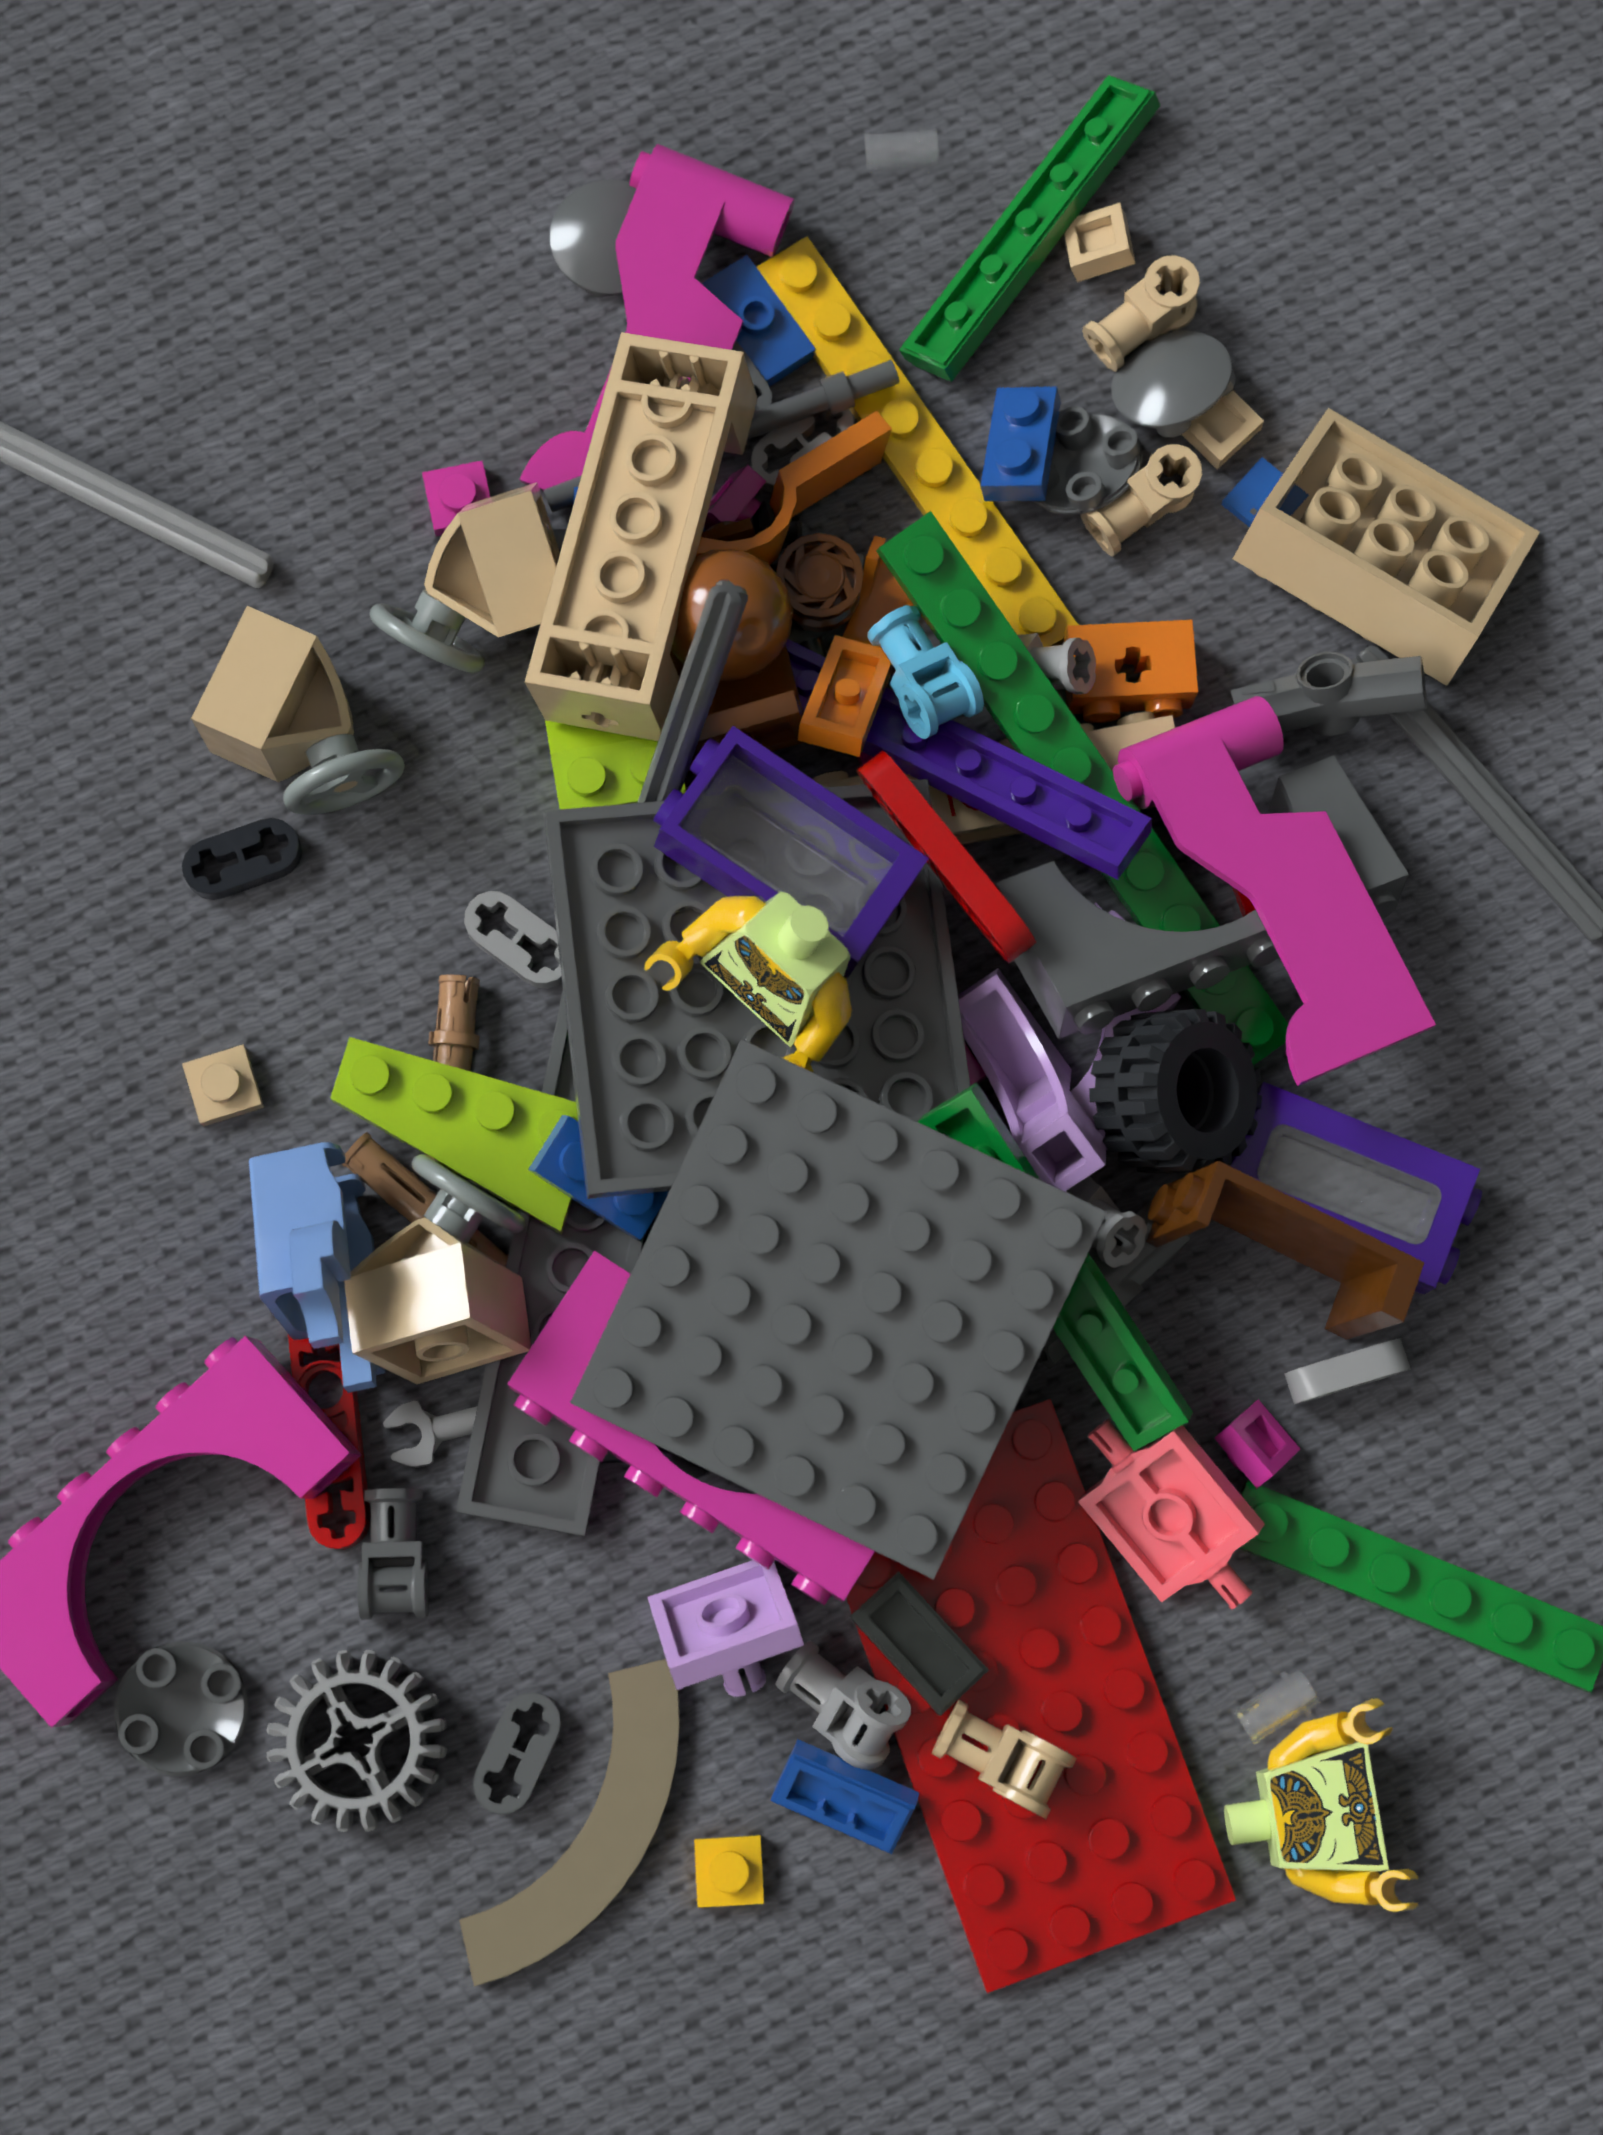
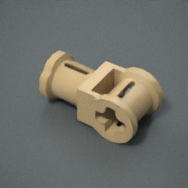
(1146, 311)
(1146, 497)
(1009, 1758)

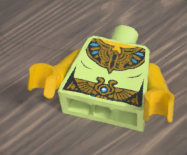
(775, 963)
(1323, 1812)

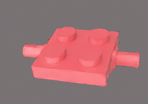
(1171, 1513)

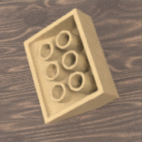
(1387, 546)

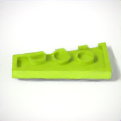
(459, 1120)

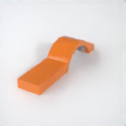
(810, 480)
(854, 669)

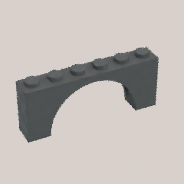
(1100, 966)

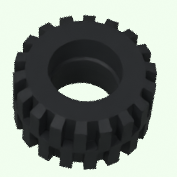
(1175, 1091)

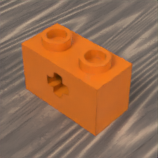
(1157, 650)

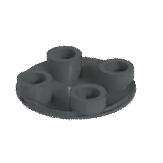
(586, 235)
(1172, 381)
(1090, 462)
(181, 1708)

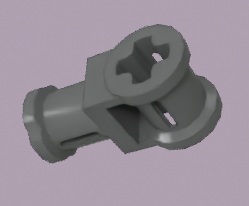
(393, 1560)

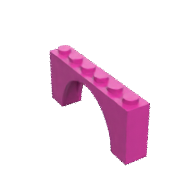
(546, 1382)
(236, 1409)

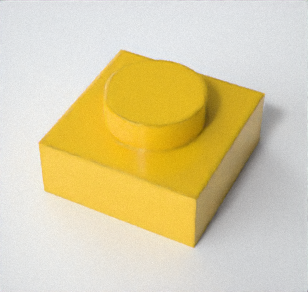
(729, 1871)

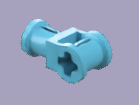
(927, 678)

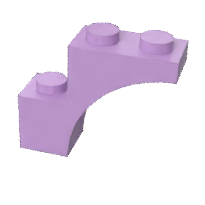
(1030, 1083)

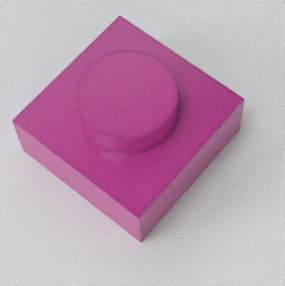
(453, 489)
(735, 498)
(1257, 1444)

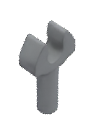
(433, 1428)

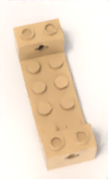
(636, 534)

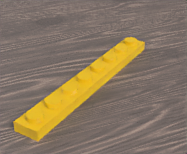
(917, 445)

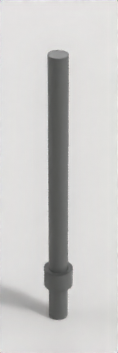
(834, 394)

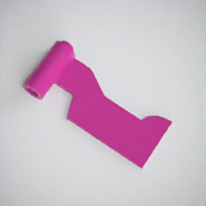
(658, 257)
(1293, 873)

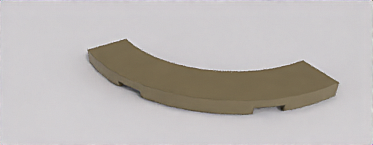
(607, 1846)

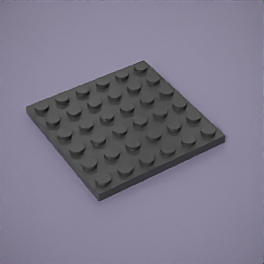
(656, 1056)
(838, 1308)

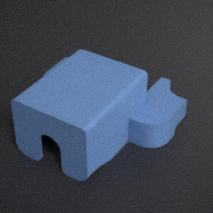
(307, 1246)

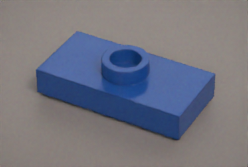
(768, 329)
(844, 1796)

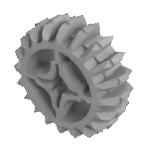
(305, 1767)

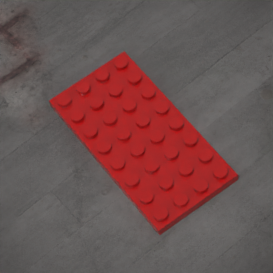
(1064, 1662)

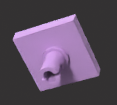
(725, 1626)

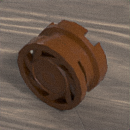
(821, 581)

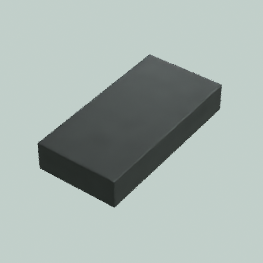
(919, 1643)

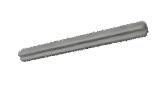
(134, 507)

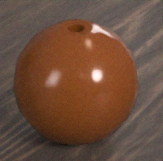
(765, 619)

